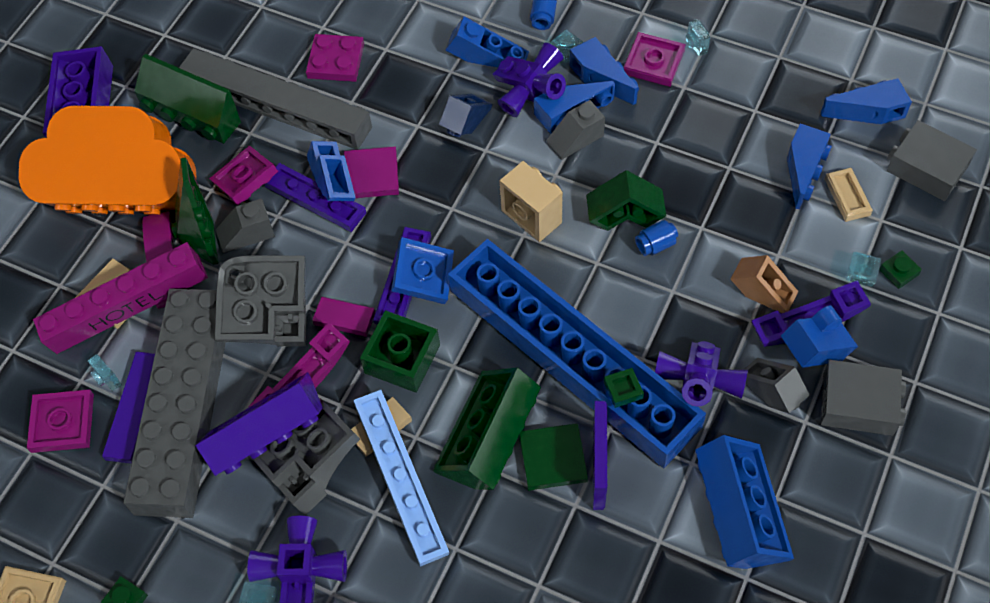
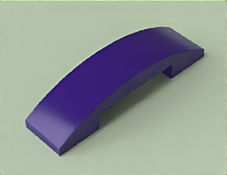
(846, 301)

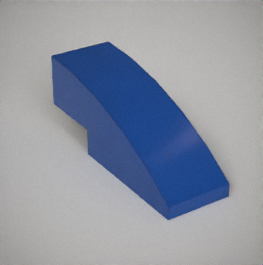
(330, 171)

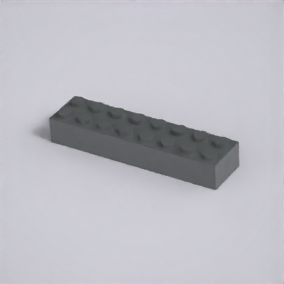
(176, 408)

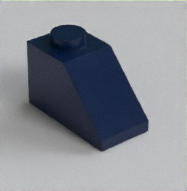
(464, 113)

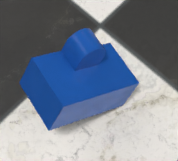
(819, 339)

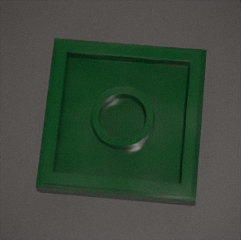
(553, 457)

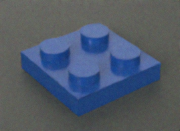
(422, 270)

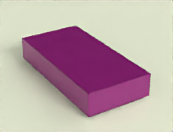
(344, 316)

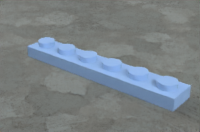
(401, 478)

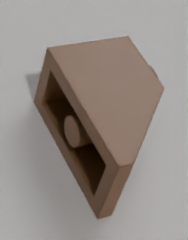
(764, 283)

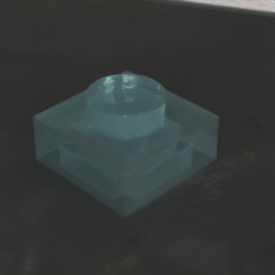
(698, 37)
(565, 42)
(864, 269)
(103, 374)
(257, 593)

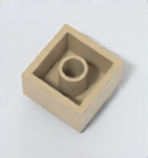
(531, 201)

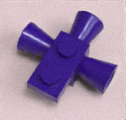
(530, 79)
(701, 374)
(297, 563)

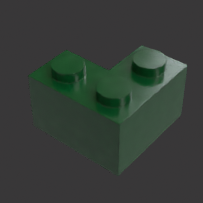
(623, 199)

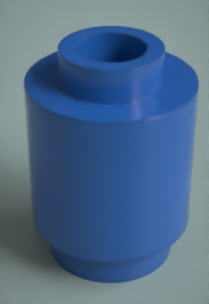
(543, 13)
(656, 238)

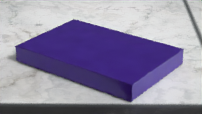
(599, 455)

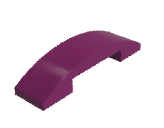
(157, 238)
(318, 361)

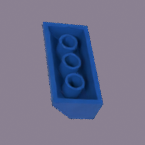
(743, 503)

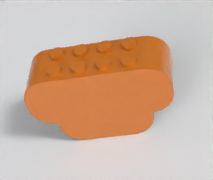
(103, 162)

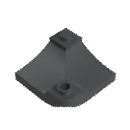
(263, 301)
(308, 459)

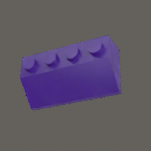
(78, 79)
(260, 425)

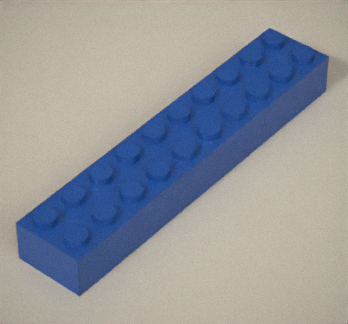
(574, 350)

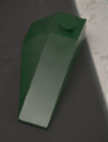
(192, 215)

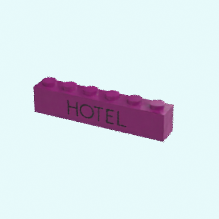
(119, 298)

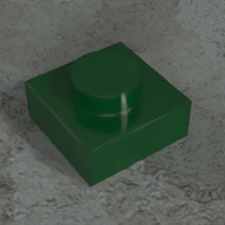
(900, 269)
(623, 387)
(124, 592)

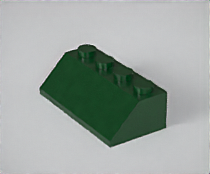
(186, 99)
(488, 428)

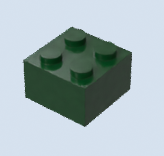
(400, 351)

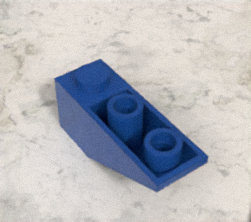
(481, 46)
(594, 64)
(870, 104)
(551, 111)
(804, 160)

